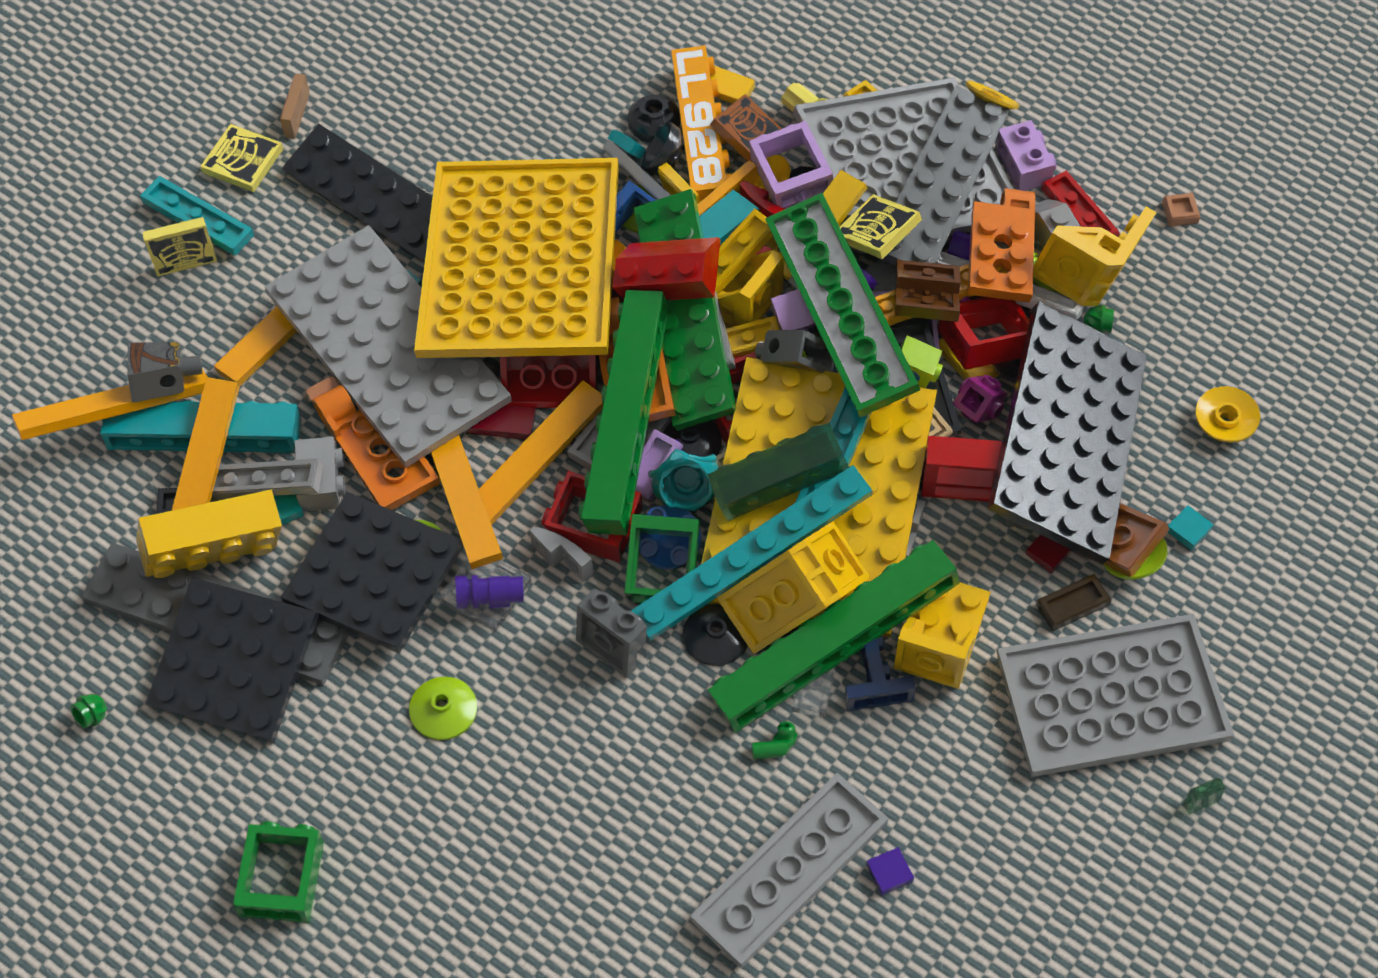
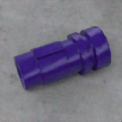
(494, 590)

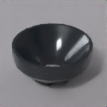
(646, 124)
(664, 148)

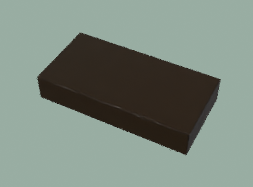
(1073, 602)

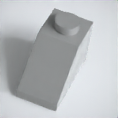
(1048, 216)

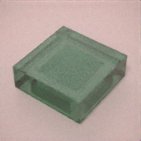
(1204, 795)

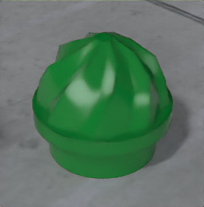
(1099, 318)
(88, 710)

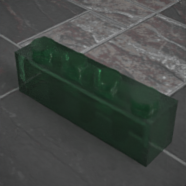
(777, 471)

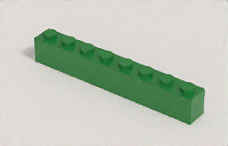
(625, 413)
(834, 635)

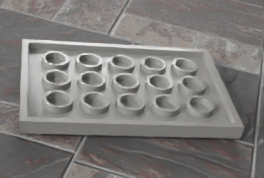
(1113, 695)

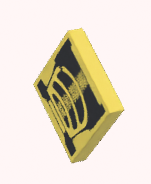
(242, 157)
(879, 226)
(179, 246)

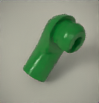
(779, 744)

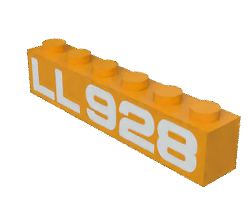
(697, 110)

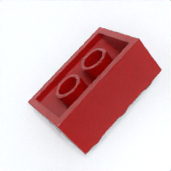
(676, 267)
(545, 379)

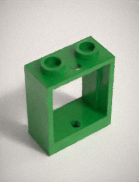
(661, 526)
(279, 906)

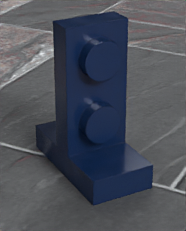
(880, 688)

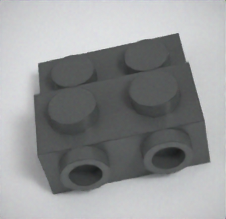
(610, 631)

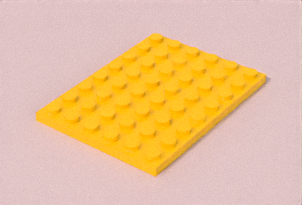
(519, 259)
(890, 457)

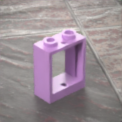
(788, 192)

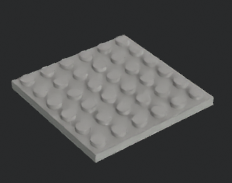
(882, 136)

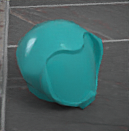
(684, 480)

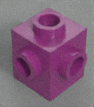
(972, 402)

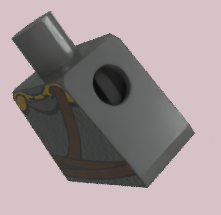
(786, 350)
(158, 369)

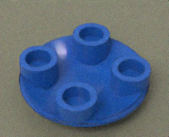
(665, 550)

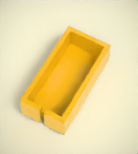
(208, 533)

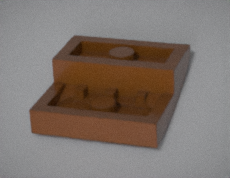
(927, 290)

